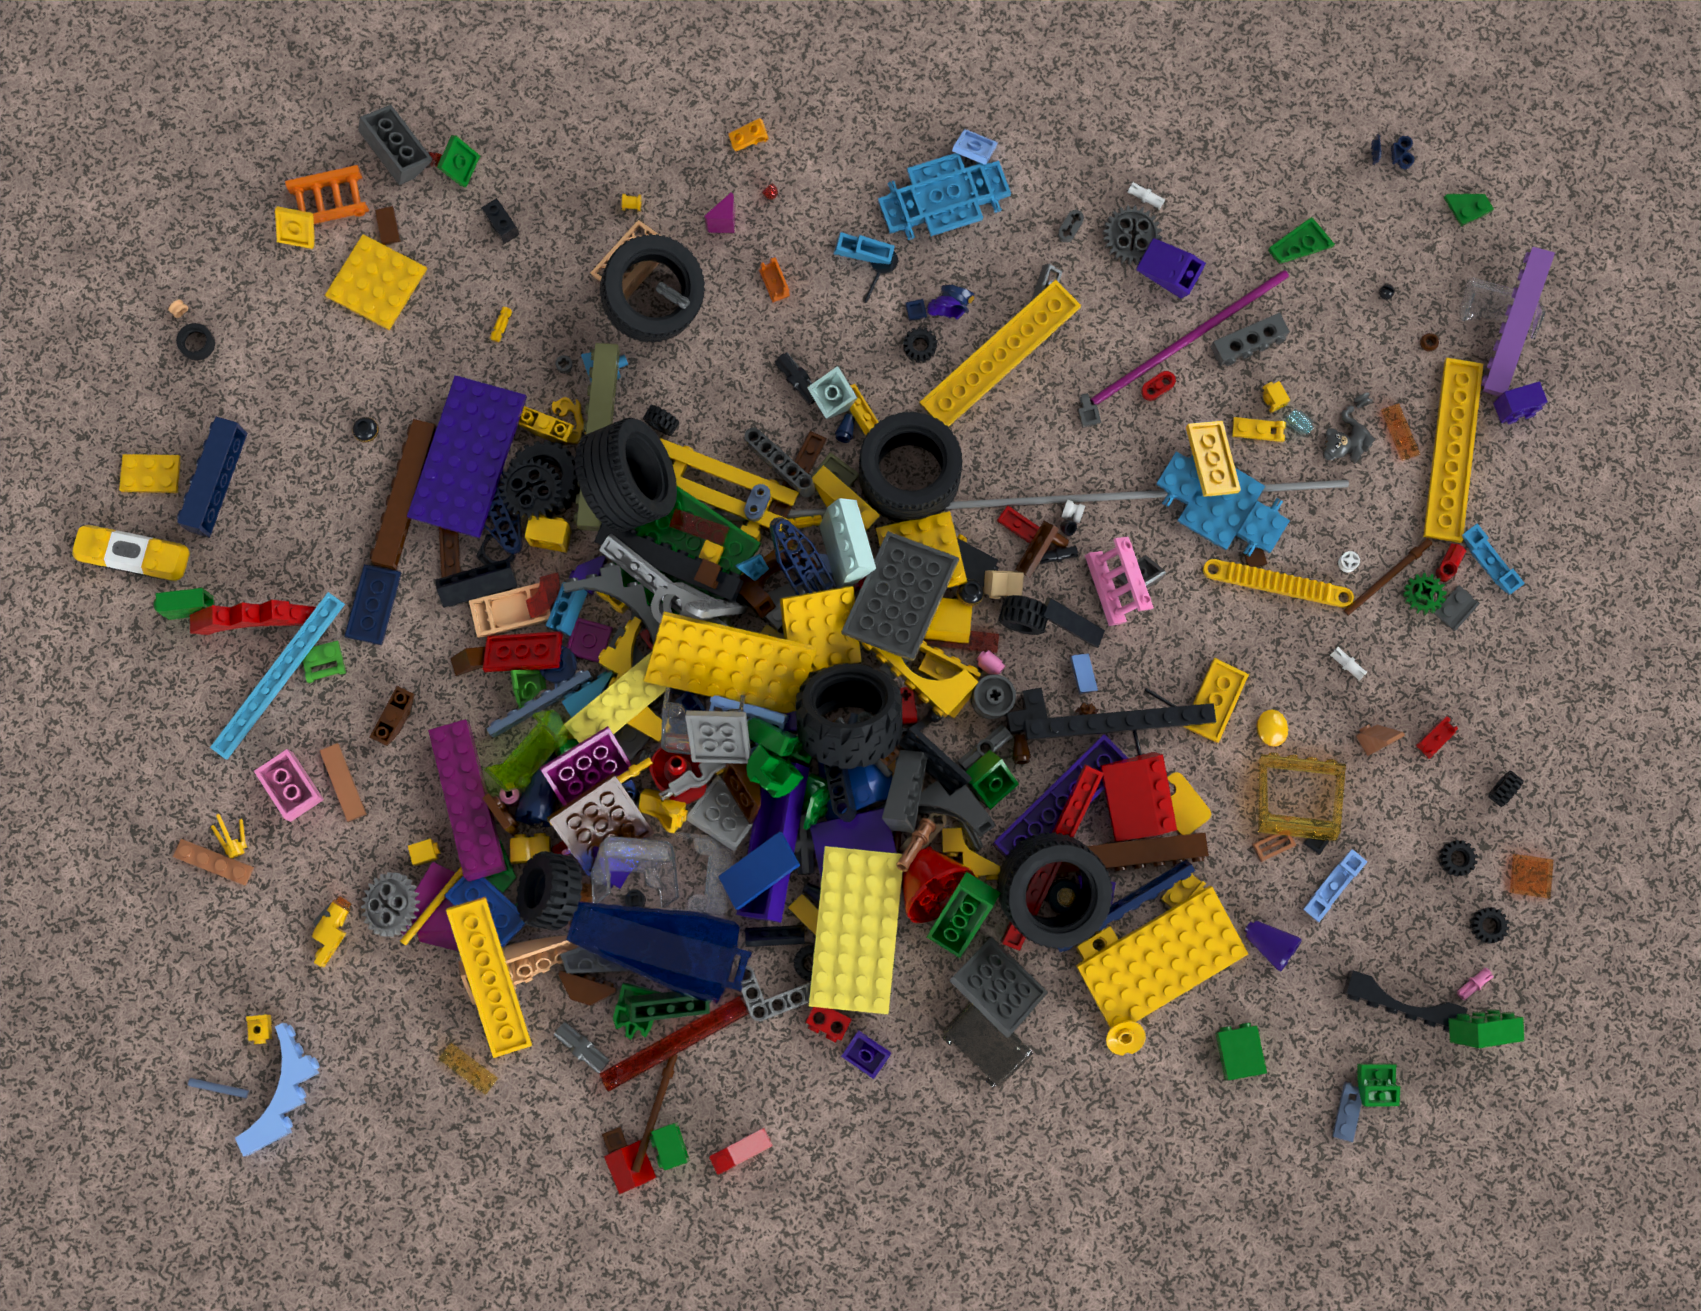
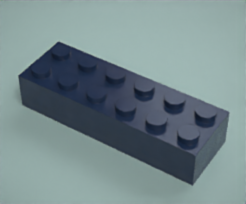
(212, 477)

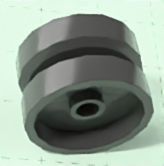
(1003, 692)

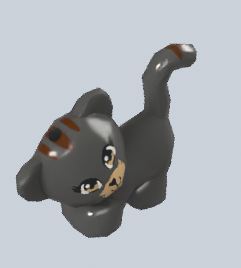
(1339, 444)

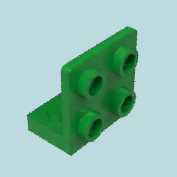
(815, 800)

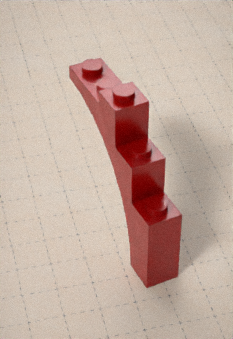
(244, 615)

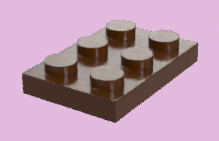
(500, 810)

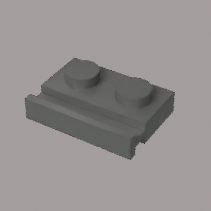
(1456, 608)

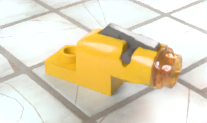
(328, 930)

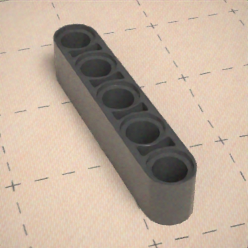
(783, 469)

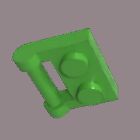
(323, 655)

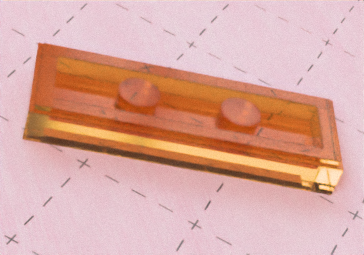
(1400, 432)

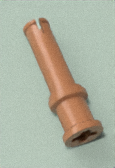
(919, 838)

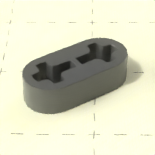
(1067, 224)

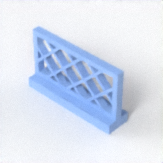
(751, 711)

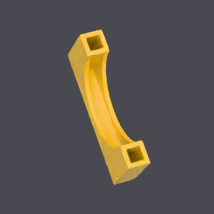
(940, 694)

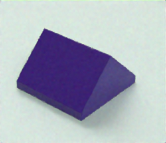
(866, 1054)

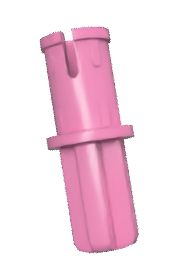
(1475, 983)

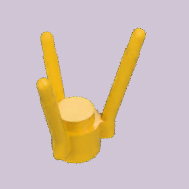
(234, 847)

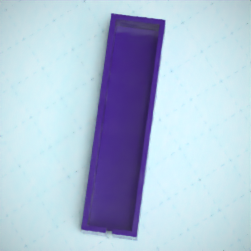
(775, 816)

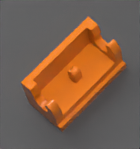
(774, 280)

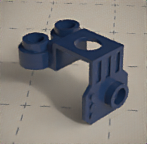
(1398, 152)

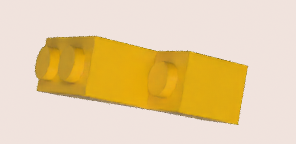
(668, 812)
(953, 844)

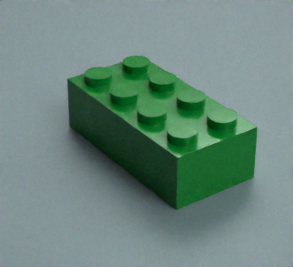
(963, 914)

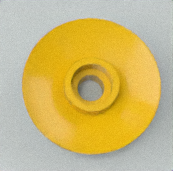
(1129, 1043)

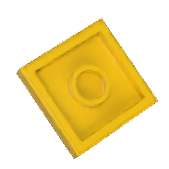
(294, 227)

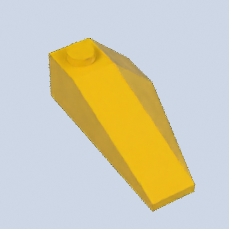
(832, 488)

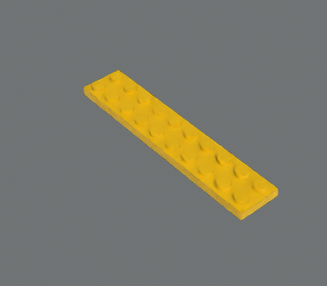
(1000, 354)
(1453, 450)

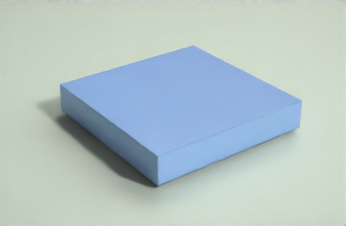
(974, 146)

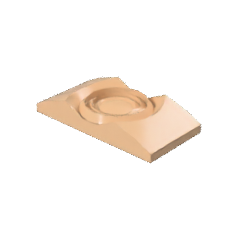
(504, 611)

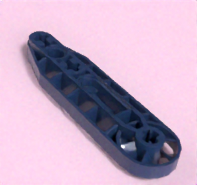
(506, 519)
(805, 569)

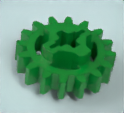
(1428, 601)

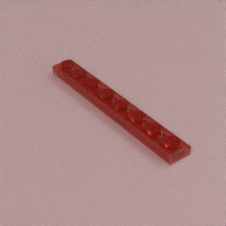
(673, 1043)

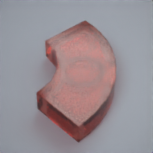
(545, 596)

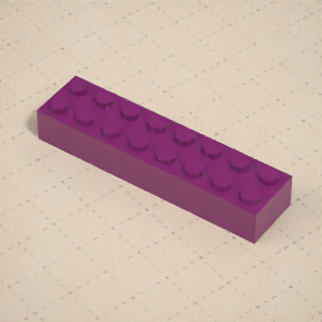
(463, 793)

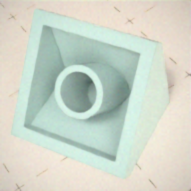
(833, 393)

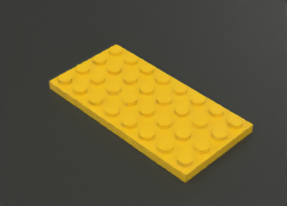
(728, 662)
(1162, 959)

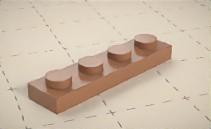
(213, 862)

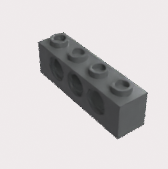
(1274, 325)

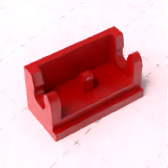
(1436, 737)

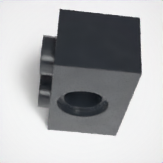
(500, 221)

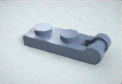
(1347, 1113)

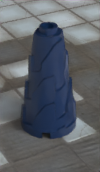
(537, 800)

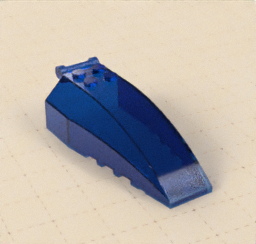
(669, 947)

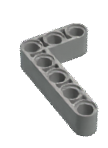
(767, 1004)

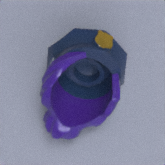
(952, 302)

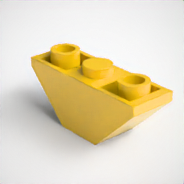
(545, 426)

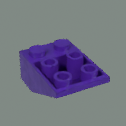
(1170, 267)

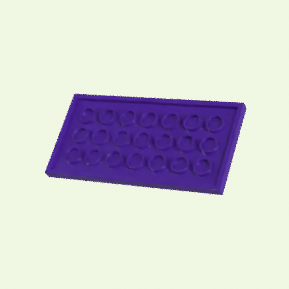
(467, 456)

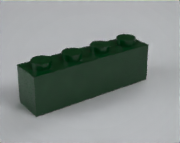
(663, 1006)

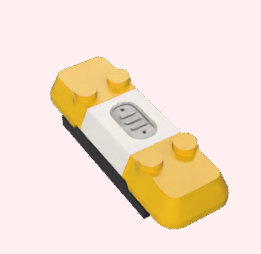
(130, 553)

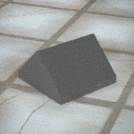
(1150, 571)

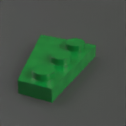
(1300, 242)

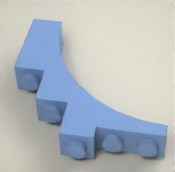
(288, 1096)

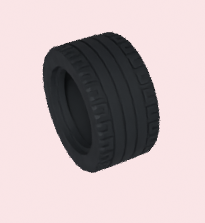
(676, 258)
(913, 430)
(625, 475)
(1079, 921)

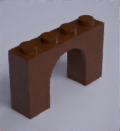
(752, 591)

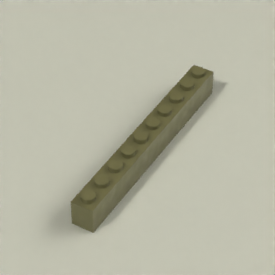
(600, 413)

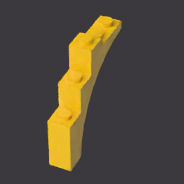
(621, 661)

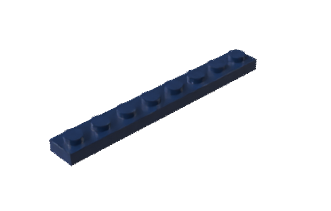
(1146, 892)

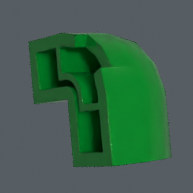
(772, 772)

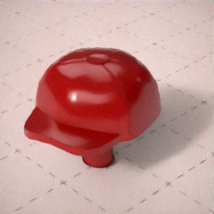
(671, 766)

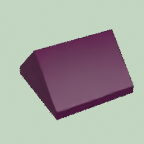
(722, 217)

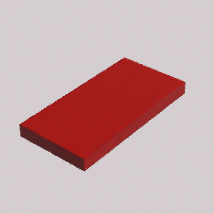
(522, 651)

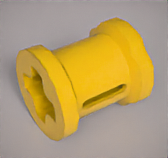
(631, 202)

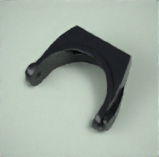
(481, 556)

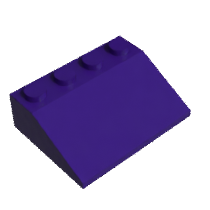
(863, 833)

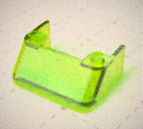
(531, 752)

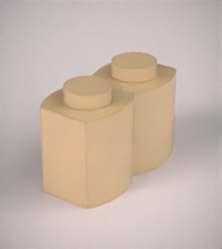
(1003, 583)

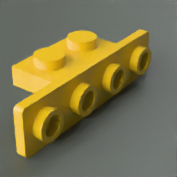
(941, 666)

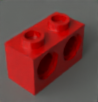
(830, 1017)

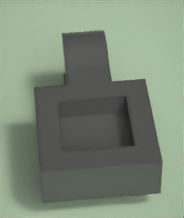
(1088, 413)

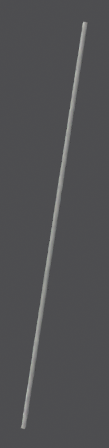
(1083, 498)

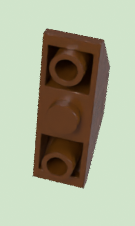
(393, 716)
(586, 989)

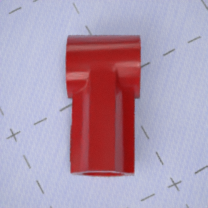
(1450, 562)

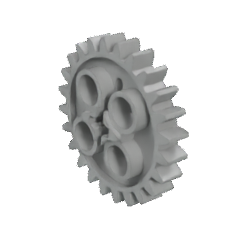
(397, 904)

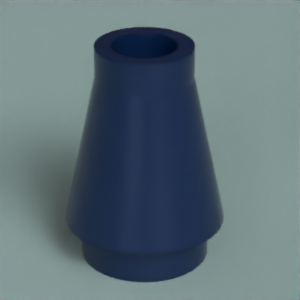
(845, 430)

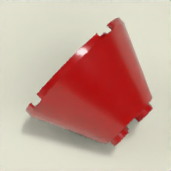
(930, 884)

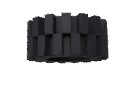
(920, 334)
(661, 420)
(1505, 788)
(1468, 853)
(1501, 925)
(799, 962)

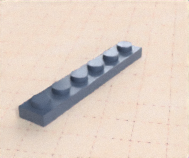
(547, 698)

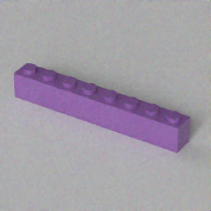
(1518, 322)

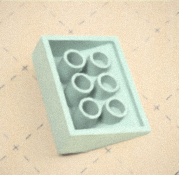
(846, 543)

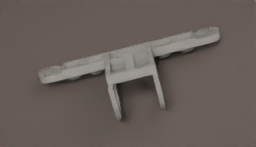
(694, 603)

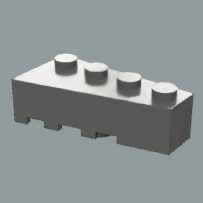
(905, 791)

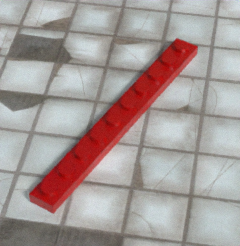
(1067, 825)

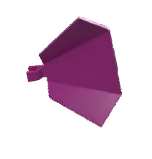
(437, 928)

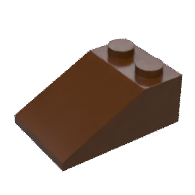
(742, 789)

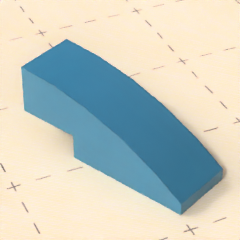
(863, 249)

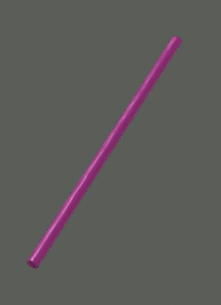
(1190, 337)

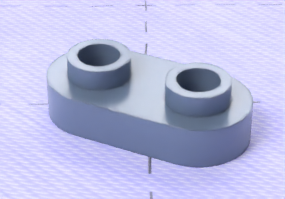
(757, 501)

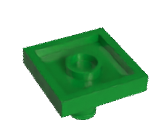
(458, 161)

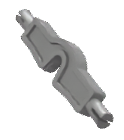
(689, 780)

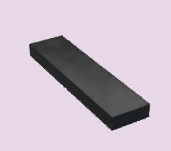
(1072, 622)

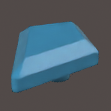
(753, 567)

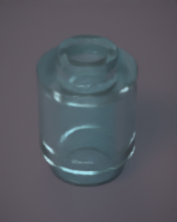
(1300, 422)

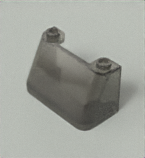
(986, 1045)

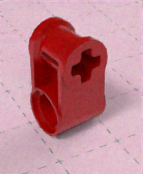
(909, 711)

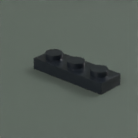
(774, 935)

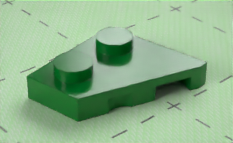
(1468, 206)

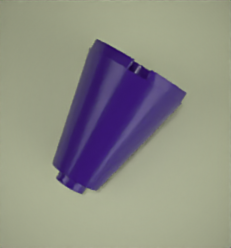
(1272, 943)

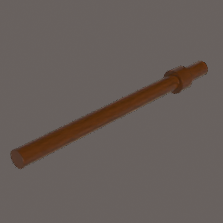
(1414, 553)
(667, 1074)

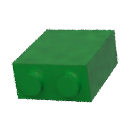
(182, 602)
(1240, 1051)

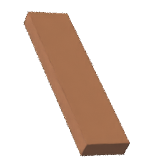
(343, 782)

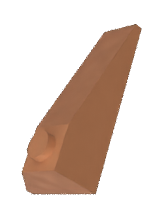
(1377, 737)

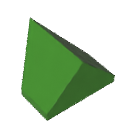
(526, 685)

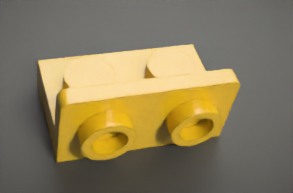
(1182, 890)

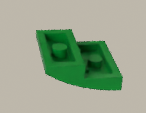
(1378, 1084)

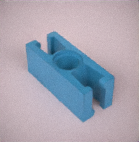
(566, 611)

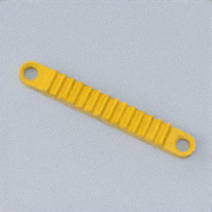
(1278, 583)

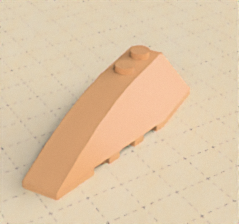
(528, 959)

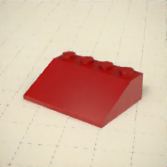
(1138, 797)

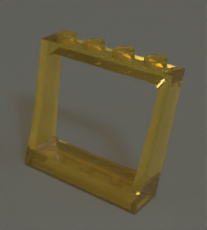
(1300, 826)

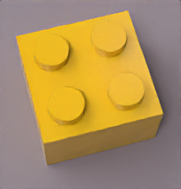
(548, 533)

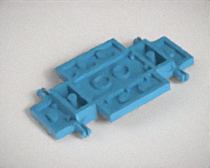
(943, 195)
(1223, 516)

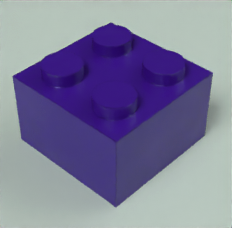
(1520, 403)

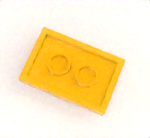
(150, 473)

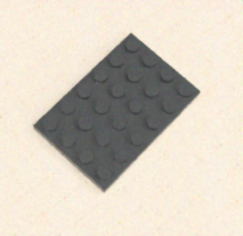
(900, 596)

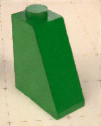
(771, 737)

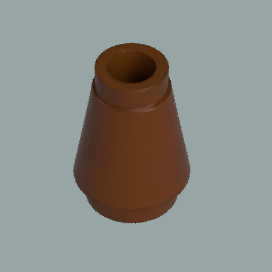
(1021, 751)

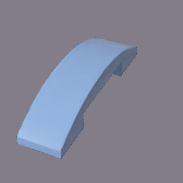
(1334, 885)

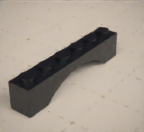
(1365, 988)

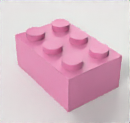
(288, 785)

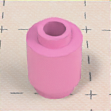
(990, 663)
(513, 800)

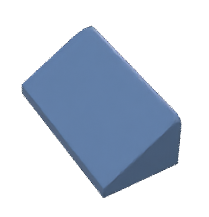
(1083, 673)

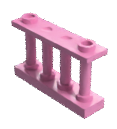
(1105, 587)

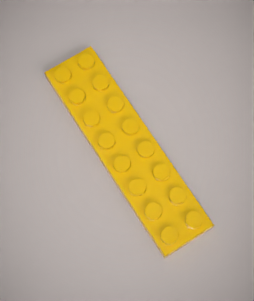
(489, 977)

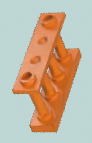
(332, 179)

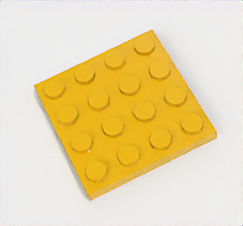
(376, 282)
(933, 531)
(818, 622)

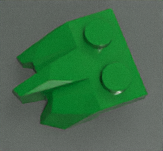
(620, 1011)

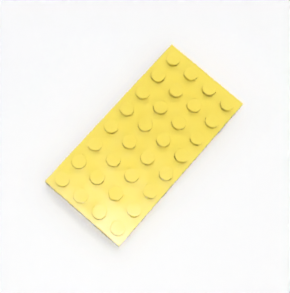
(856, 930)

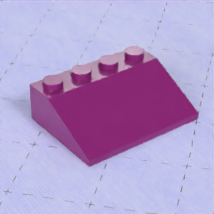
(585, 765)

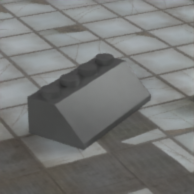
(394, 144)

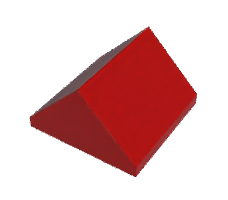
(621, 1164)

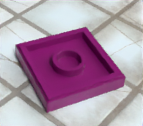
(589, 639)

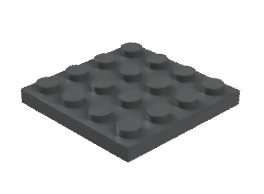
(998, 987)

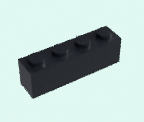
(476, 583)

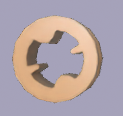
(178, 308)

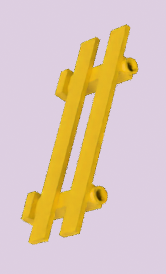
(686, 456)

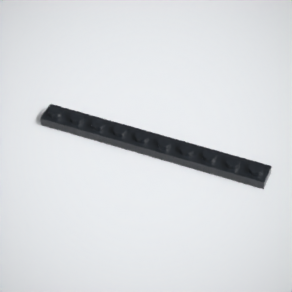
(1119, 721)

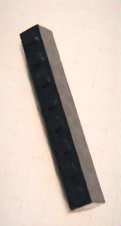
(672, 562)

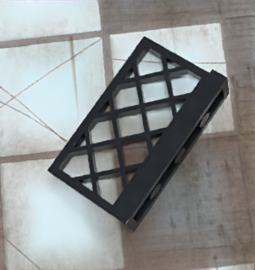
(938, 764)

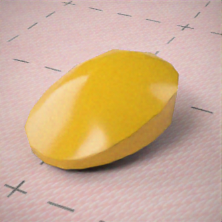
(1272, 727)

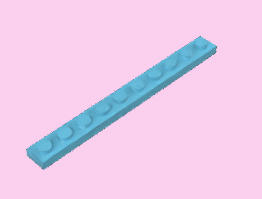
(277, 676)

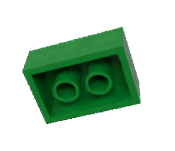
(1486, 1029)

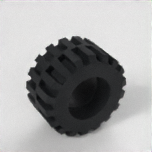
(1022, 615)

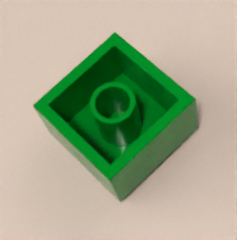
(991, 779)
(669, 1146)

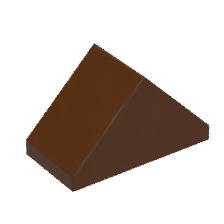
(468, 660)

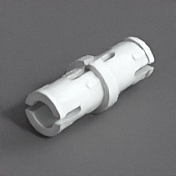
(1146, 195)
(1348, 663)

